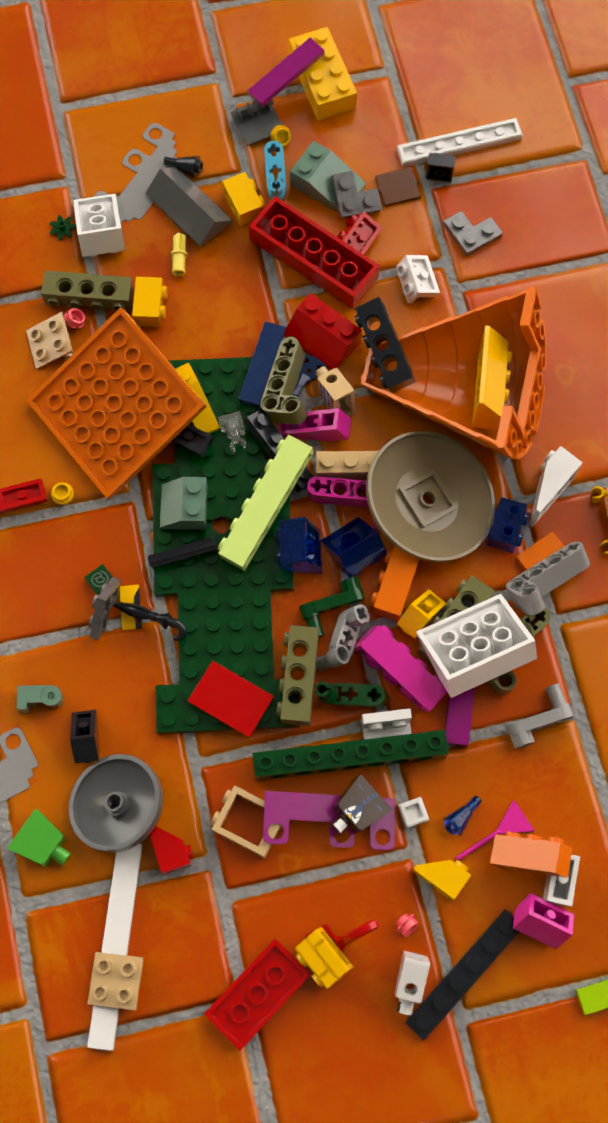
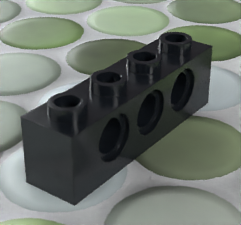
(373, 312)

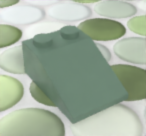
(314, 172)

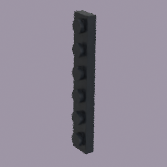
(462, 975)

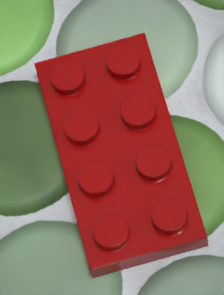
(257, 994)

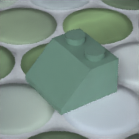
(184, 504)

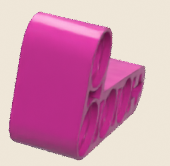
(350, 486)

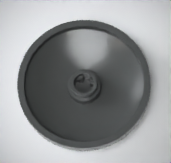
(115, 803)

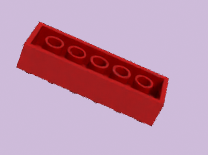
(314, 252)

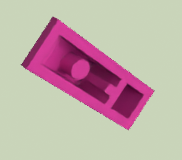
(320, 426)

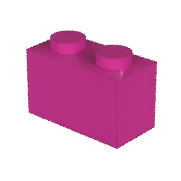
(543, 921)

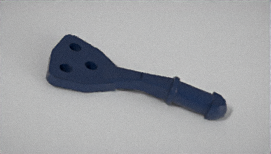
(307, 377)

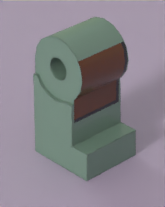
(38, 697)

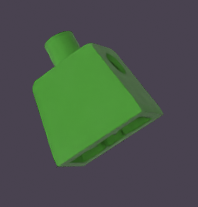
(40, 841)

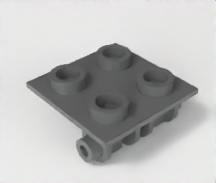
(255, 121)

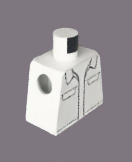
(414, 970)

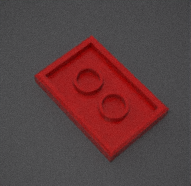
(231, 699)

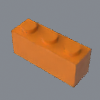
(394, 584)
(531, 854)

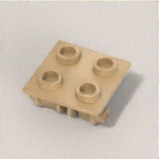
(50, 341)
(115, 981)

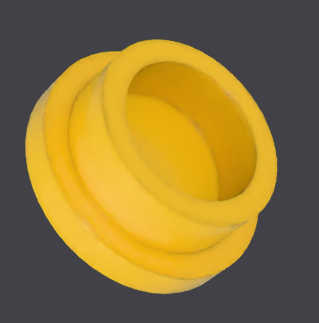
(281, 134)
(62, 493)

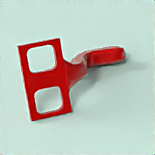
(342, 941)

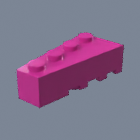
(400, 667)

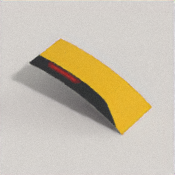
(130, 594)

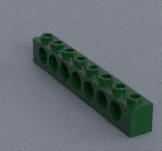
(350, 755)

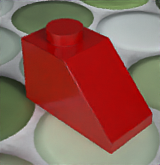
(170, 851)

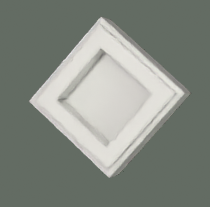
(413, 812)

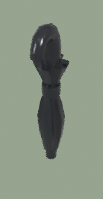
(165, 619)

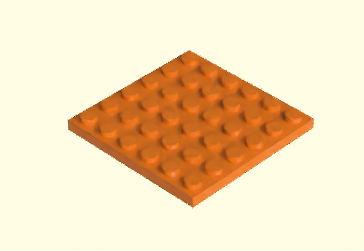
(116, 403)

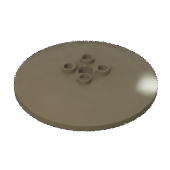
(453, 479)

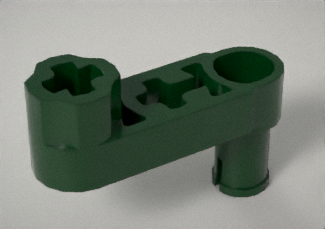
(351, 594)
(363, 699)

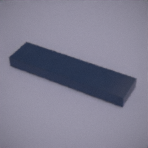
(261, 364)

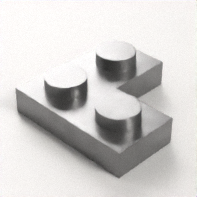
(351, 201)
(471, 238)
(102, 604)

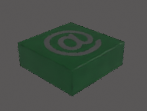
(98, 578)

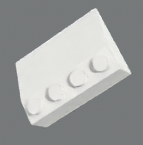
(477, 645)

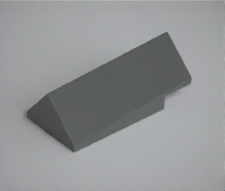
(187, 205)

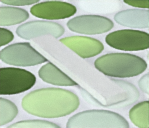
(460, 142)

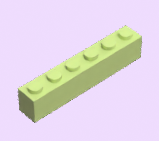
(265, 502)

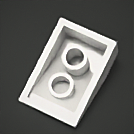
(98, 225)
(556, 475)

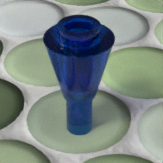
(457, 821)

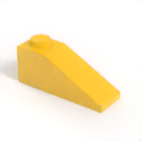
(205, 420)

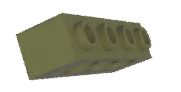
(79, 283)
(474, 591)
(296, 638)

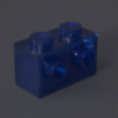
(507, 525)

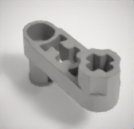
(346, 630)
(521, 730)

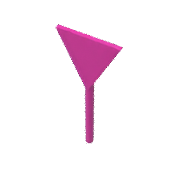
(513, 821)

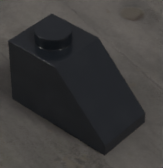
(85, 736)

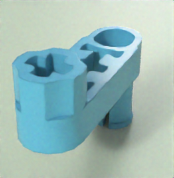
(275, 162)

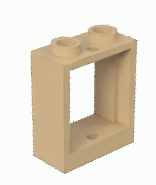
(219, 818)

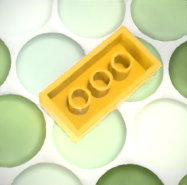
(327, 80)

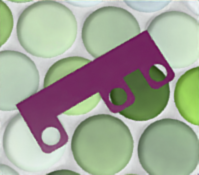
(286, 806)

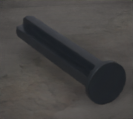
(182, 552)

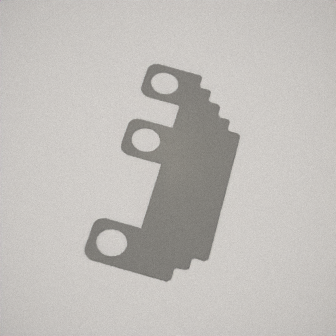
(133, 200)
(17, 766)

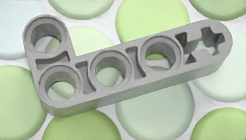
(531, 585)

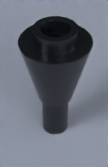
(190, 165)

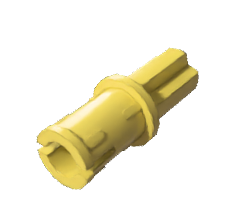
(179, 254)

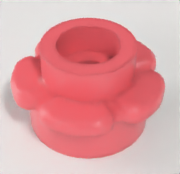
(74, 318)
(407, 925)

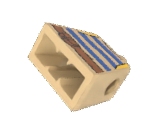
(336, 390)

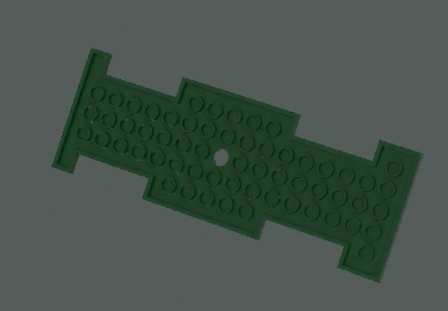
(219, 603)

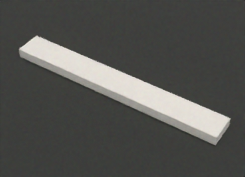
(116, 938)

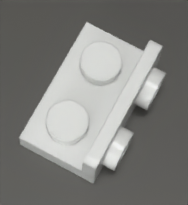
(417, 277)
(386, 723)

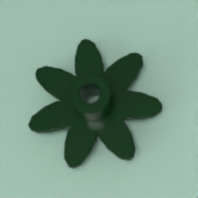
(62, 227)

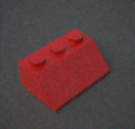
(323, 332)

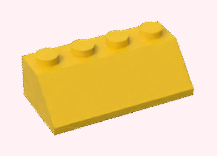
(491, 380)

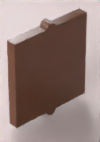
(398, 186)

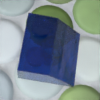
(299, 546)
(354, 547)

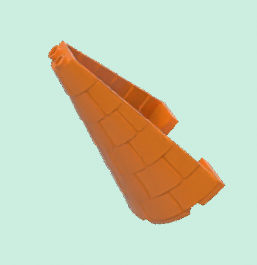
(446, 370)

